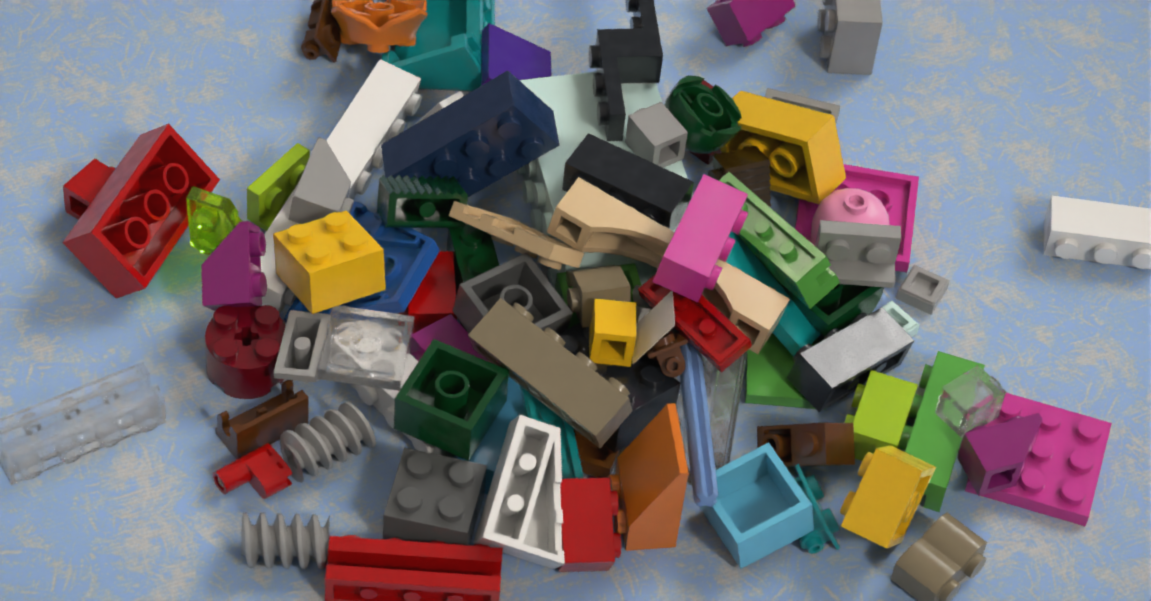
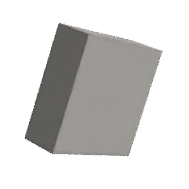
(922, 289)

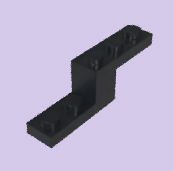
(623, 58)

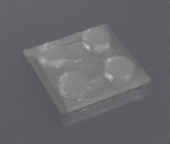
(366, 347)

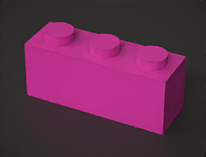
(702, 239)

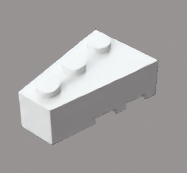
(525, 496)

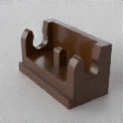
(263, 422)

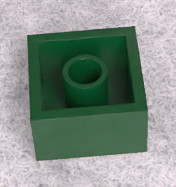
(450, 399)

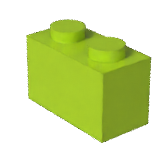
(881, 412)

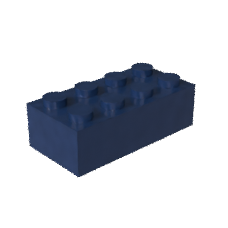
(476, 137)

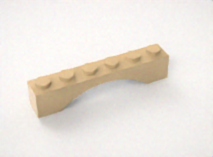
(601, 223)

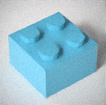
(758, 506)

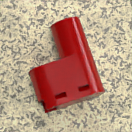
(261, 468)

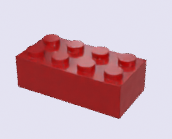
(139, 211)

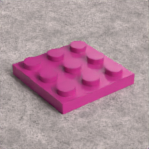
(894, 190)
(1061, 465)

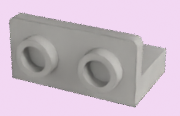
(860, 251)

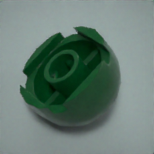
(705, 113)

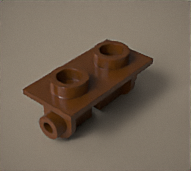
(323, 32)
(668, 353)

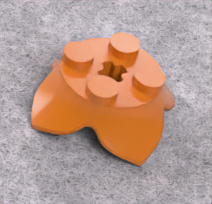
(379, 22)

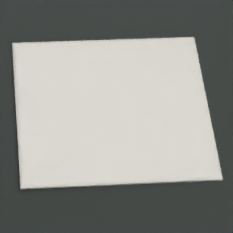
(654, 326)

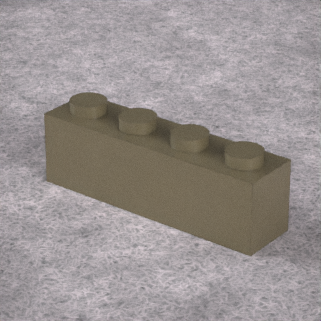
(551, 372)

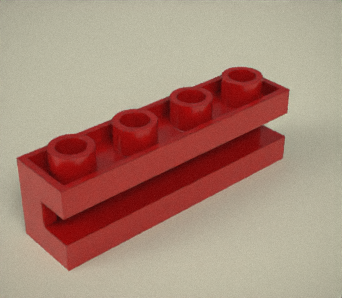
(410, 570)

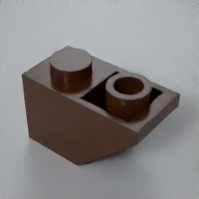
(810, 443)

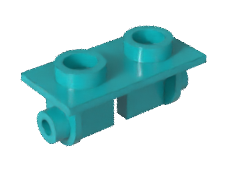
(824, 520)

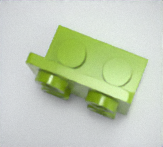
(275, 186)

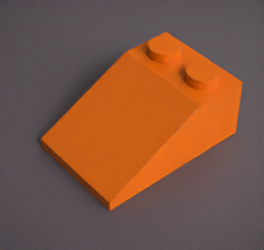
(651, 484)

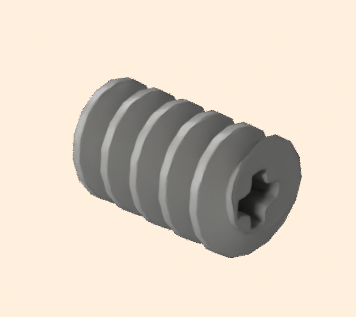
(324, 438)
(285, 541)

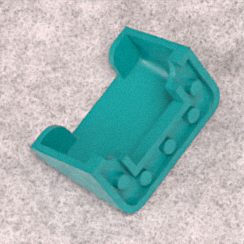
(447, 45)

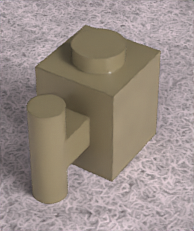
(592, 284)

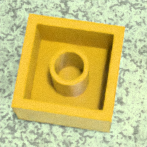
(329, 261)
(886, 495)

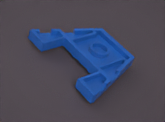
(406, 263)

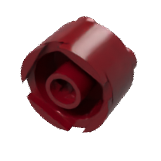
(244, 349)

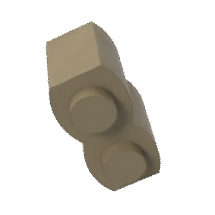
(940, 561)

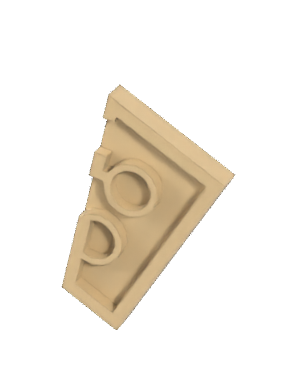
(513, 232)

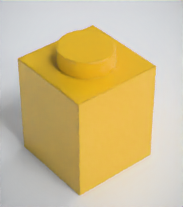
(612, 332)

